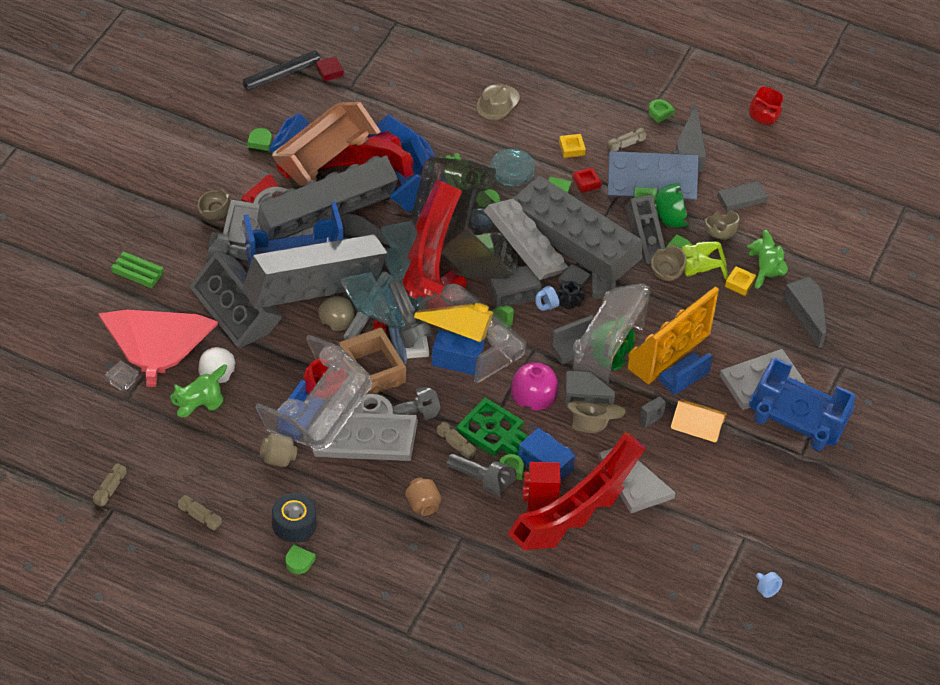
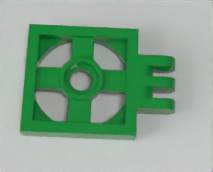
(509, 439)

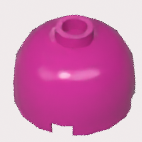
(535, 386)

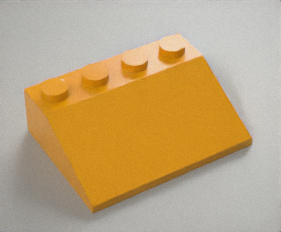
(674, 339)

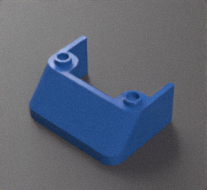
(420, 152)
(323, 231)

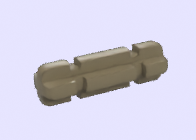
(626, 139)
(456, 440)
(109, 484)
(199, 512)

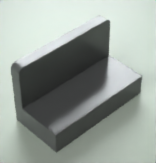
(565, 337)

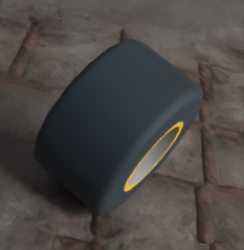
(294, 517)

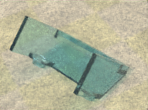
(378, 301)

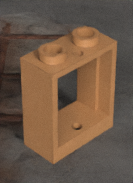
(373, 342)

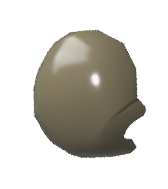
(214, 205)
(722, 226)
(668, 263)
(336, 312)

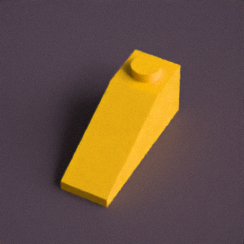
(465, 320)

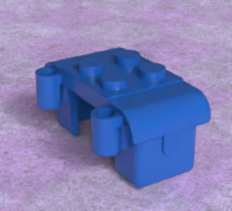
(801, 406)

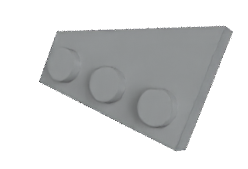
(642, 487)

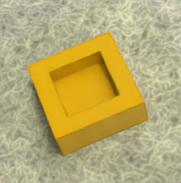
(572, 145)
(740, 281)

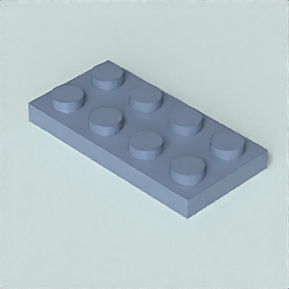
(651, 170)

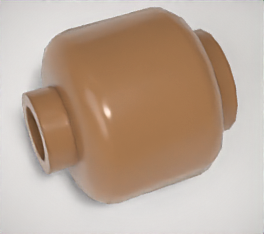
(423, 496)

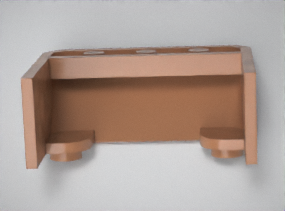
(324, 139)

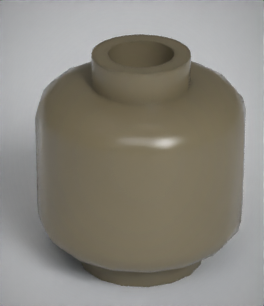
(278, 450)

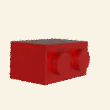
(541, 484)

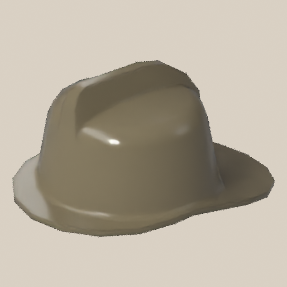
(497, 101)
(593, 416)

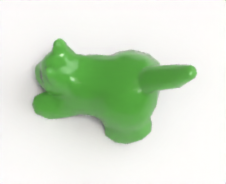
(770, 258)
(202, 391)

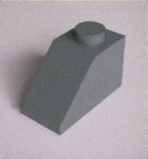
(586, 388)

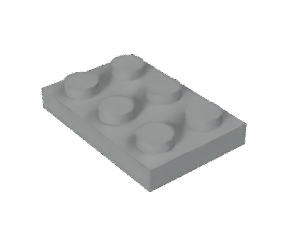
(744, 377)

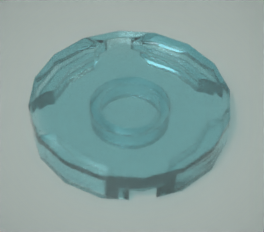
(513, 166)

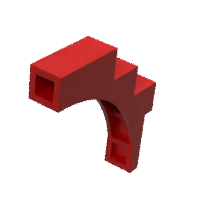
(377, 145)

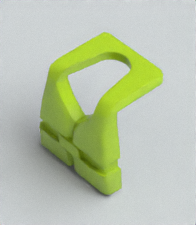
(698, 260)

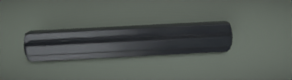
(281, 70)

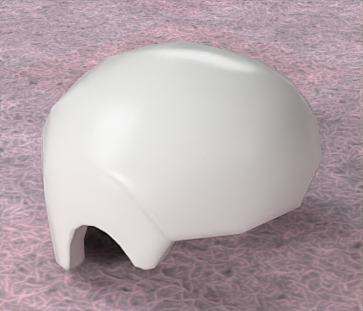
(213, 359)

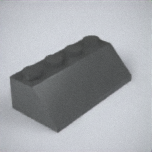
(221, 292)

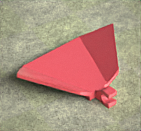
(156, 338)

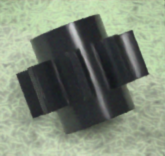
(570, 294)

